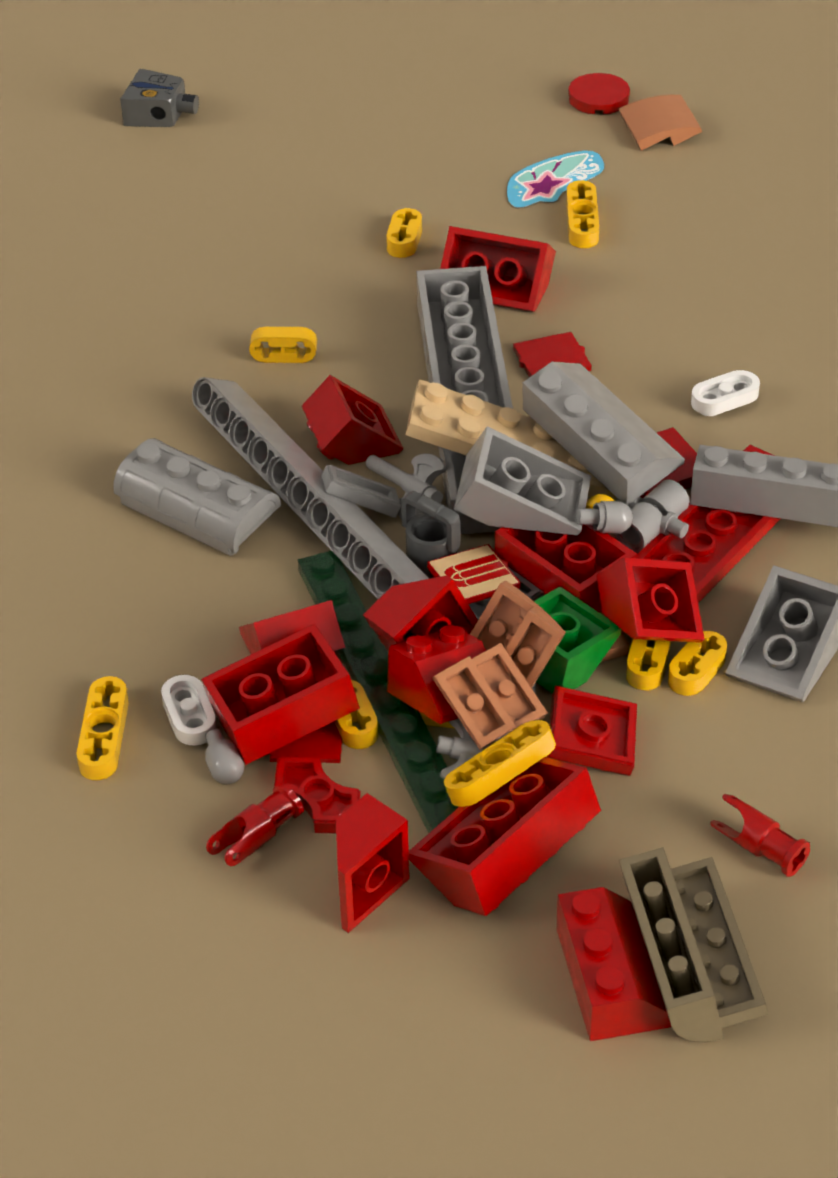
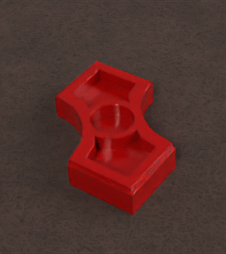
(317, 792)

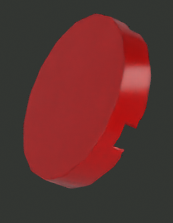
(599, 93)

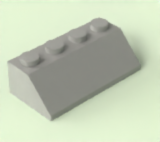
(598, 430)
(765, 485)

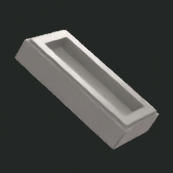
(361, 490)

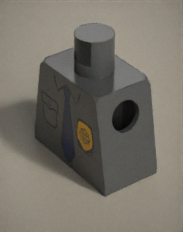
(156, 100)

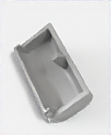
(192, 495)

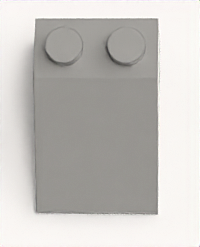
(520, 487)
(788, 635)

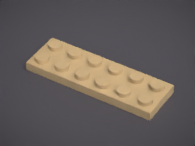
(459, 419)

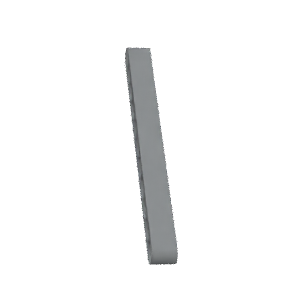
(299, 483)

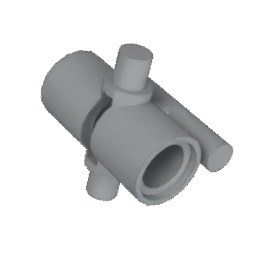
(655, 515)

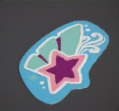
(550, 177)

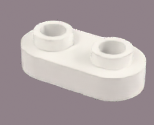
(725, 392)
(188, 709)

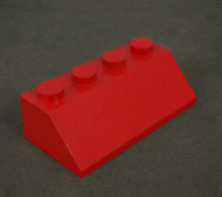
(503, 839)

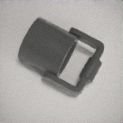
(430, 533)

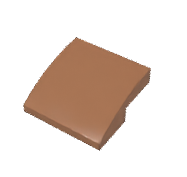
(660, 118)
(521, 628)
(489, 695)

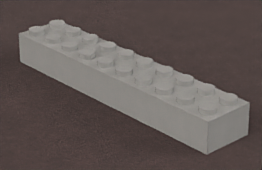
(461, 353)

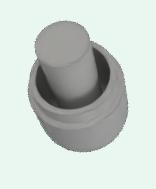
(606, 517)
(223, 758)

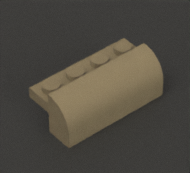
(693, 945)

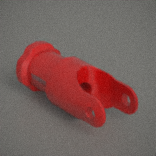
(255, 825)
(765, 838)

